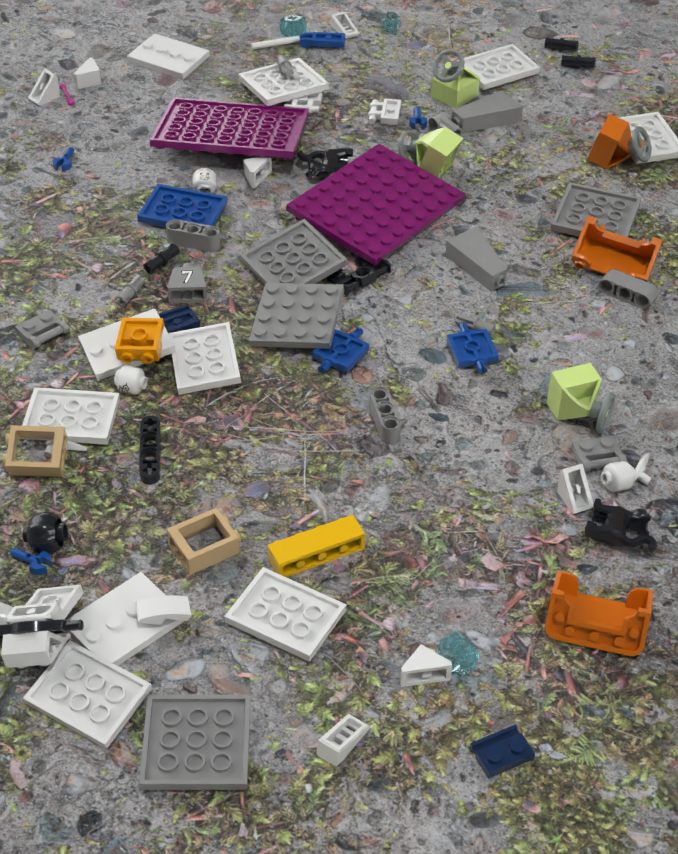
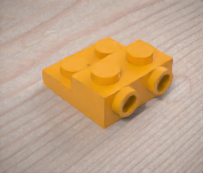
(139, 340)

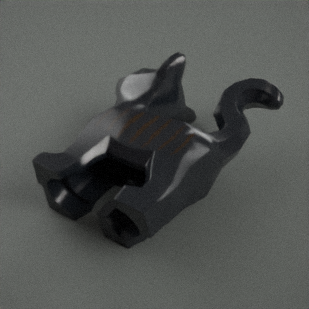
(331, 161)
(616, 524)

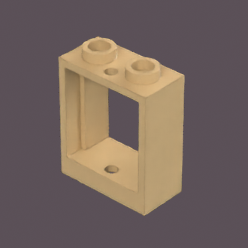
(24, 468)
(209, 555)

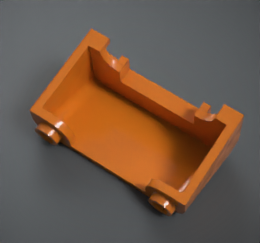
(605, 250)
(597, 620)

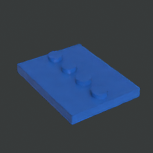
(181, 204)

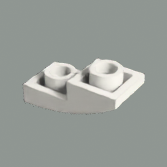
(156, 609)

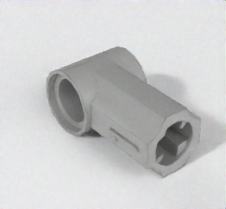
(444, 120)

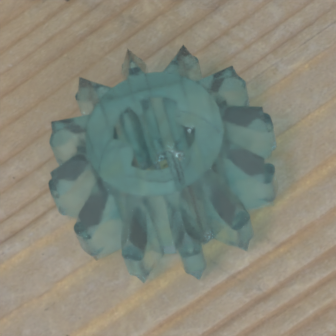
(293, 25)
(459, 652)

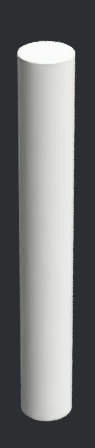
(270, 43)

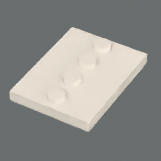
(168, 56)
(501, 66)
(662, 138)
(100, 347)
(204, 358)
(84, 414)
(285, 614)
(113, 625)
(88, 694)

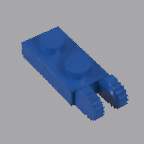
(322, 39)

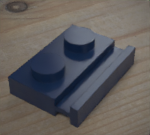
(180, 319)
(502, 751)

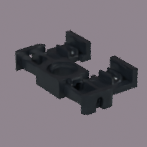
(361, 277)

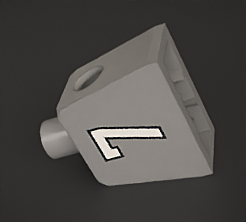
(187, 285)

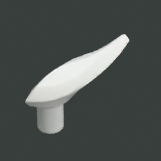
(70, 446)
(640, 468)

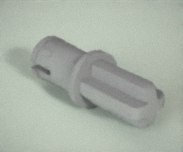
(285, 65)
(129, 291)
(476, 323)

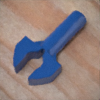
(417, 119)
(64, 161)
(35, 560)

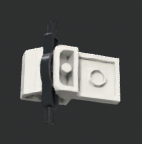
(39, 628)

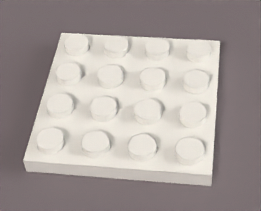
(274, 87)

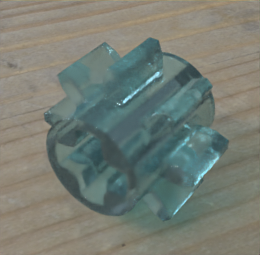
(391, 22)

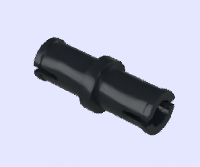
(561, 44)
(578, 61)
(161, 258)

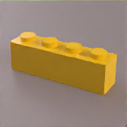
(316, 546)

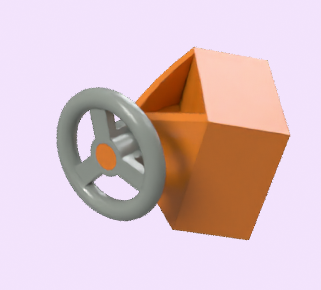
(616, 143)

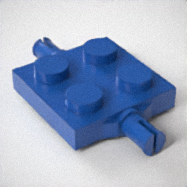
(472, 348)
(344, 351)

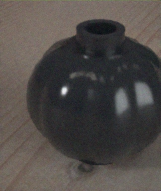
(45, 532)

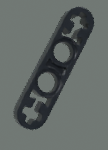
(150, 449)

